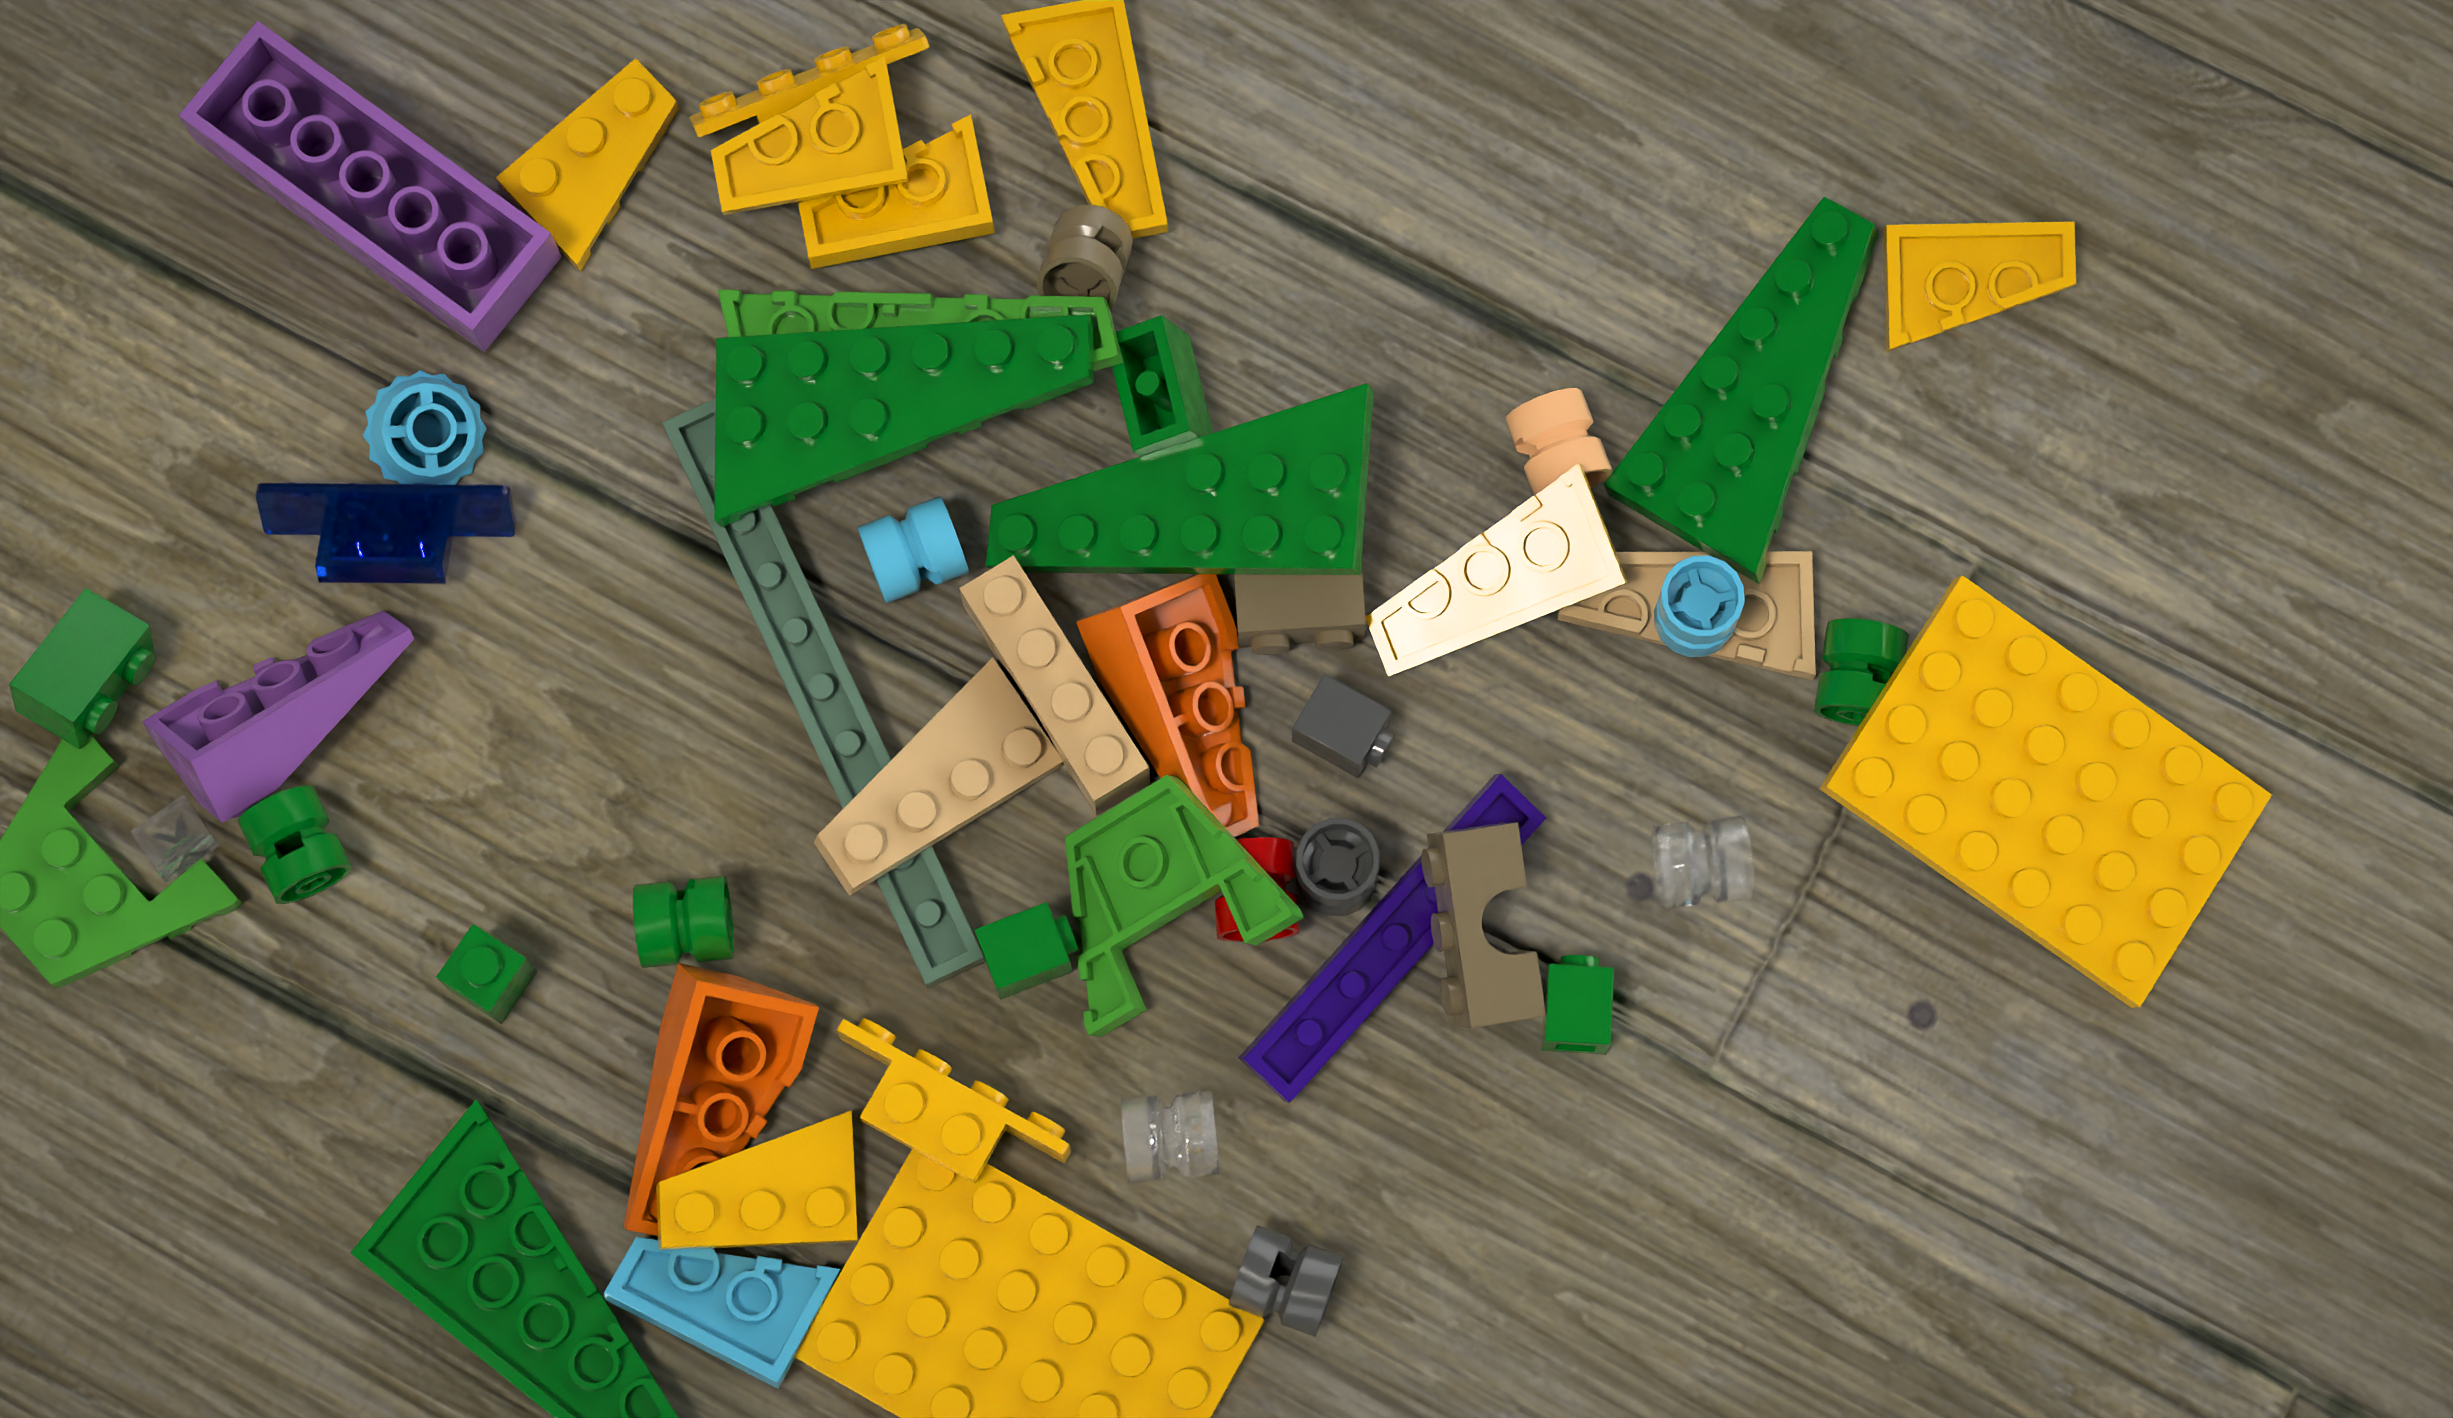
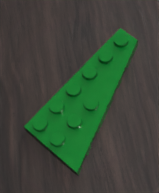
(855, 399)
(1743, 415)
(1238, 501)
(502, 1279)

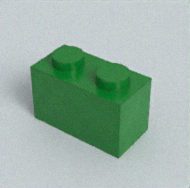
(1160, 386)
(83, 669)

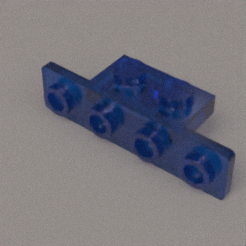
(385, 528)

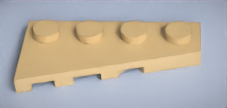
(1772, 629)
(948, 775)

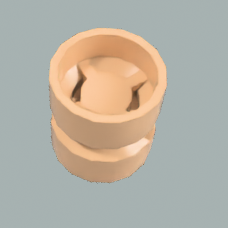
(1556, 438)

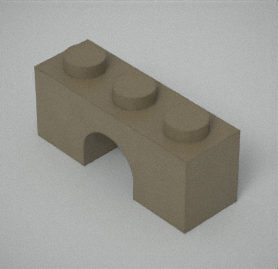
(1467, 872)

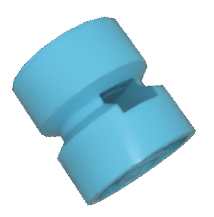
(913, 549)
(1699, 606)

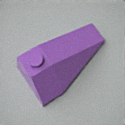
(253, 735)

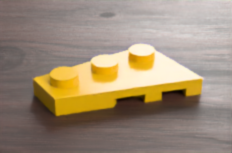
(818, 149)
(936, 206)
(1969, 271)

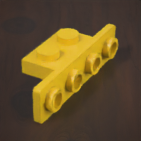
(783, 91)
(939, 1115)

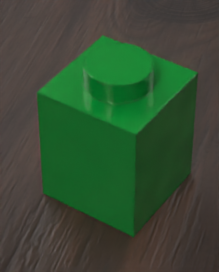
(1026, 949)
(487, 973)
(1578, 1006)

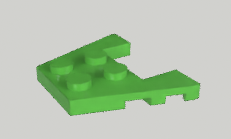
(1147, 868)
(68, 897)

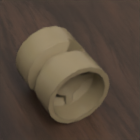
(1086, 254)

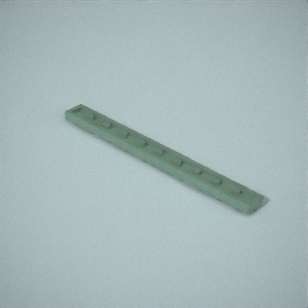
(824, 697)

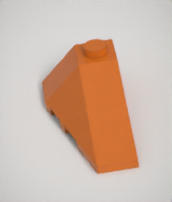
(1175, 688)
(714, 1076)

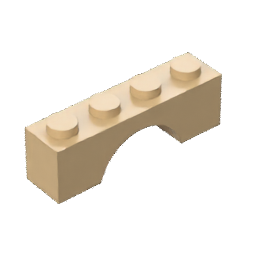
(1056, 685)

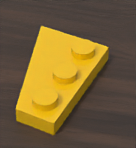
(589, 159)
(767, 1195)

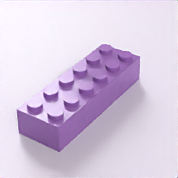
(371, 186)

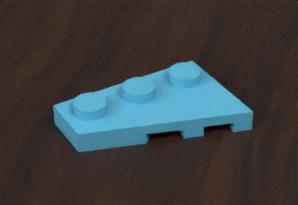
(724, 1303)

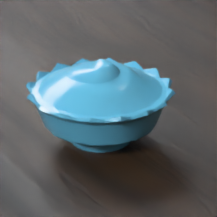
(424, 430)

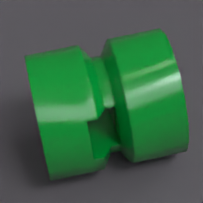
(1861, 662)
(286, 825)
(683, 921)

